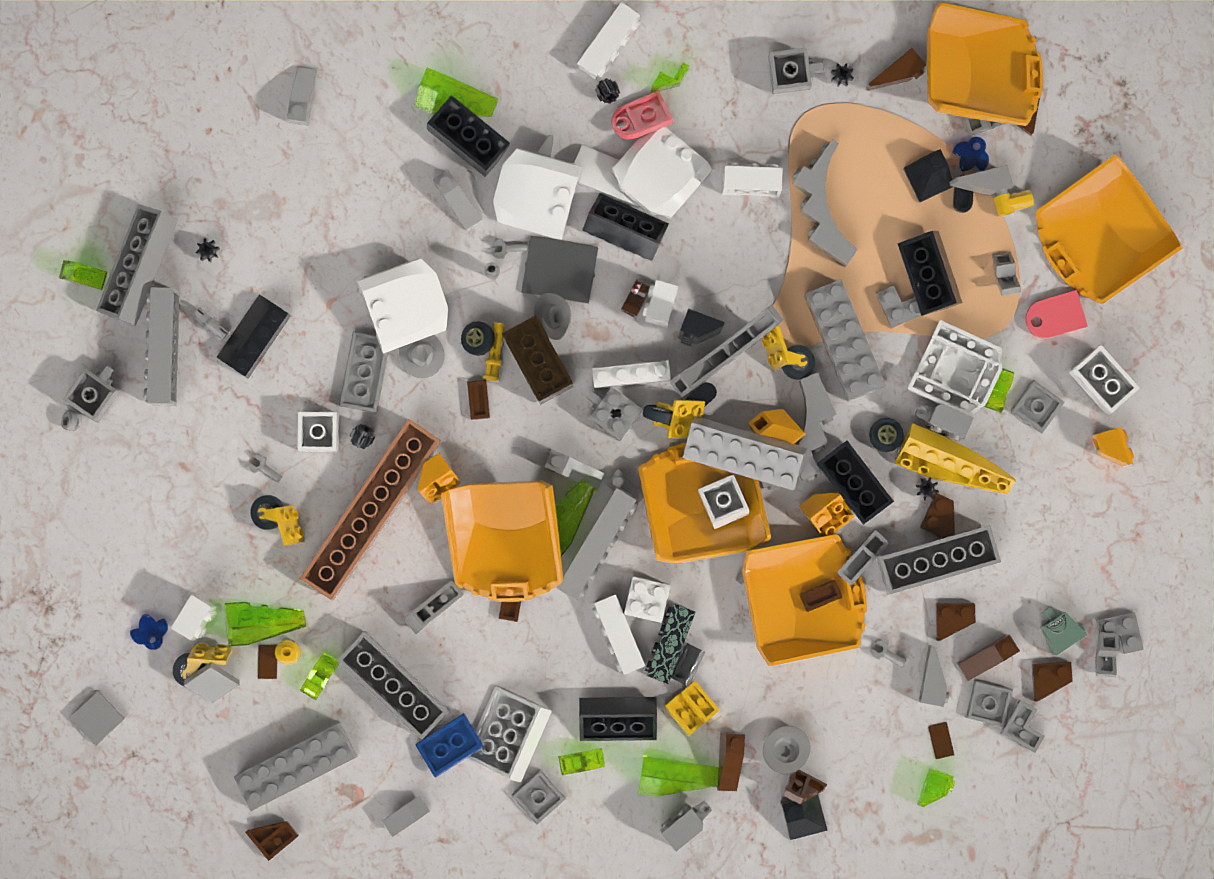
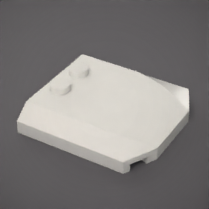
(660, 172)
(536, 193)
(405, 304)
(957, 369)

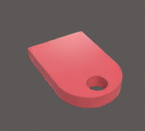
(641, 116)
(1057, 315)

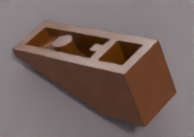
(902, 70)
(989, 657)
(730, 760)

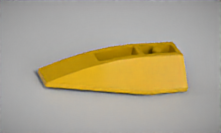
(950, 461)

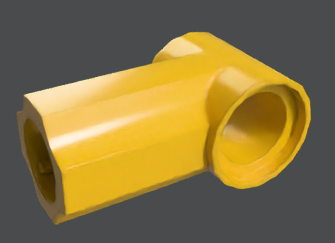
(1008, 204)

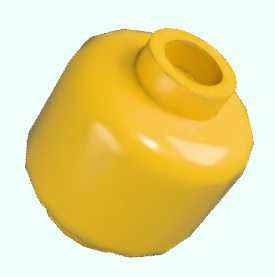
(288, 652)

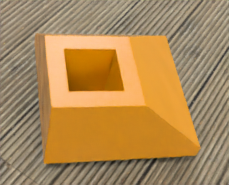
(776, 425)
(1113, 446)
(436, 478)
(826, 512)

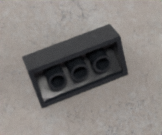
(468, 135)
(625, 227)
(930, 273)
(698, 328)
(253, 336)
(855, 482)
(618, 718)

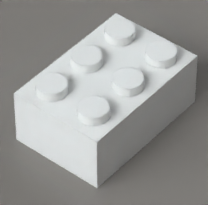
(752, 180)
(1104, 380)

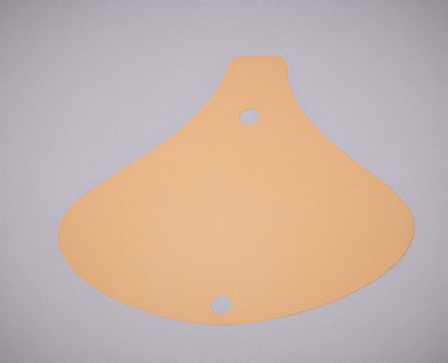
(876, 211)

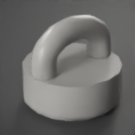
(71, 421)

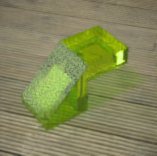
(666, 82)
(998, 395)
(319, 676)
(581, 761)

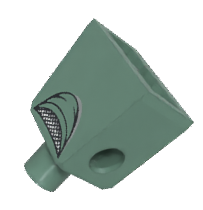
(1060, 631)

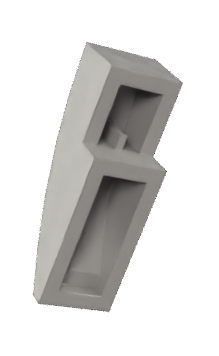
(863, 557)

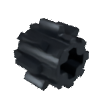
(840, 80)
(607, 91)
(212, 253)
(362, 436)
(930, 493)

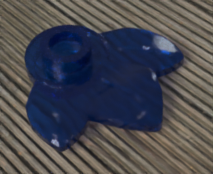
(969, 156)
(147, 629)

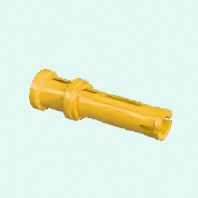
(494, 363)

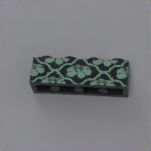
(670, 644)

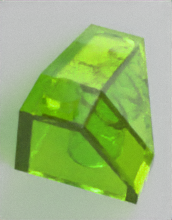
(438, 87)
(571, 512)
(253, 624)
(670, 776)

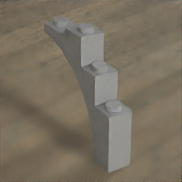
(826, 235)
(727, 351)
(817, 409)

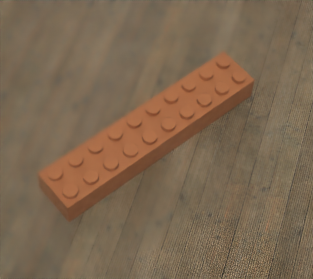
(370, 510)

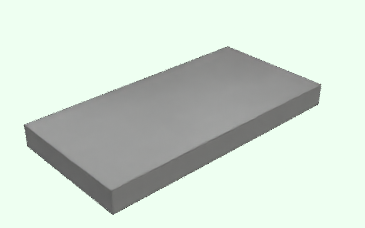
(363, 373)

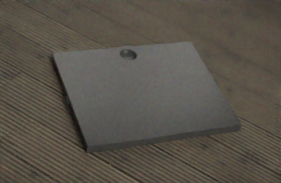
(559, 269)

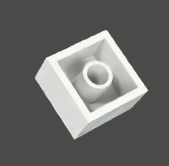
(661, 303)
(318, 431)
(723, 501)
(647, 599)
(194, 617)

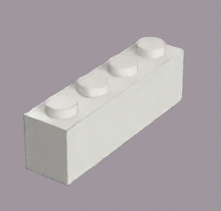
(608, 41)
(631, 374)
(619, 634)

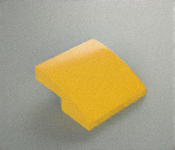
(691, 708)

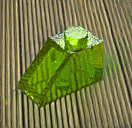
(82, 274)
(935, 787)

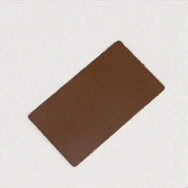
(267, 662)
(941, 740)

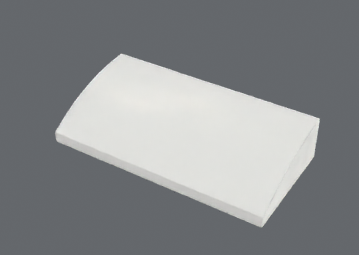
(598, 175)

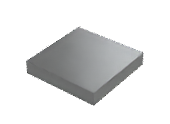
(1037, 406)
(211, 682)
(989, 703)
(97, 718)
(538, 797)

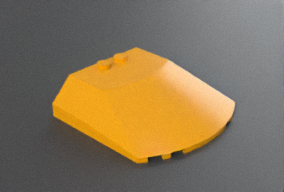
(982, 65)
(1105, 232)
(679, 519)
(503, 539)
(778, 617)

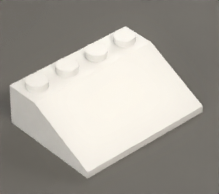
(509, 733)

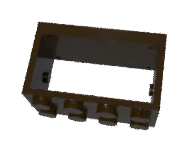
(538, 360)

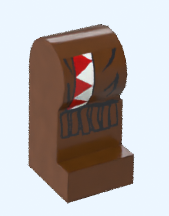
(635, 298)

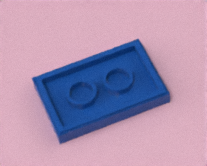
(449, 745)

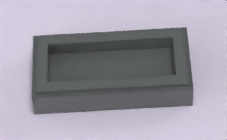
(688, 664)

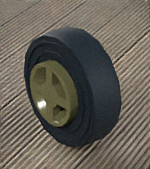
(474, 332)
(892, 436)

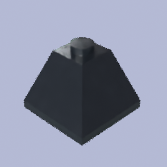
(929, 175)
(803, 818)

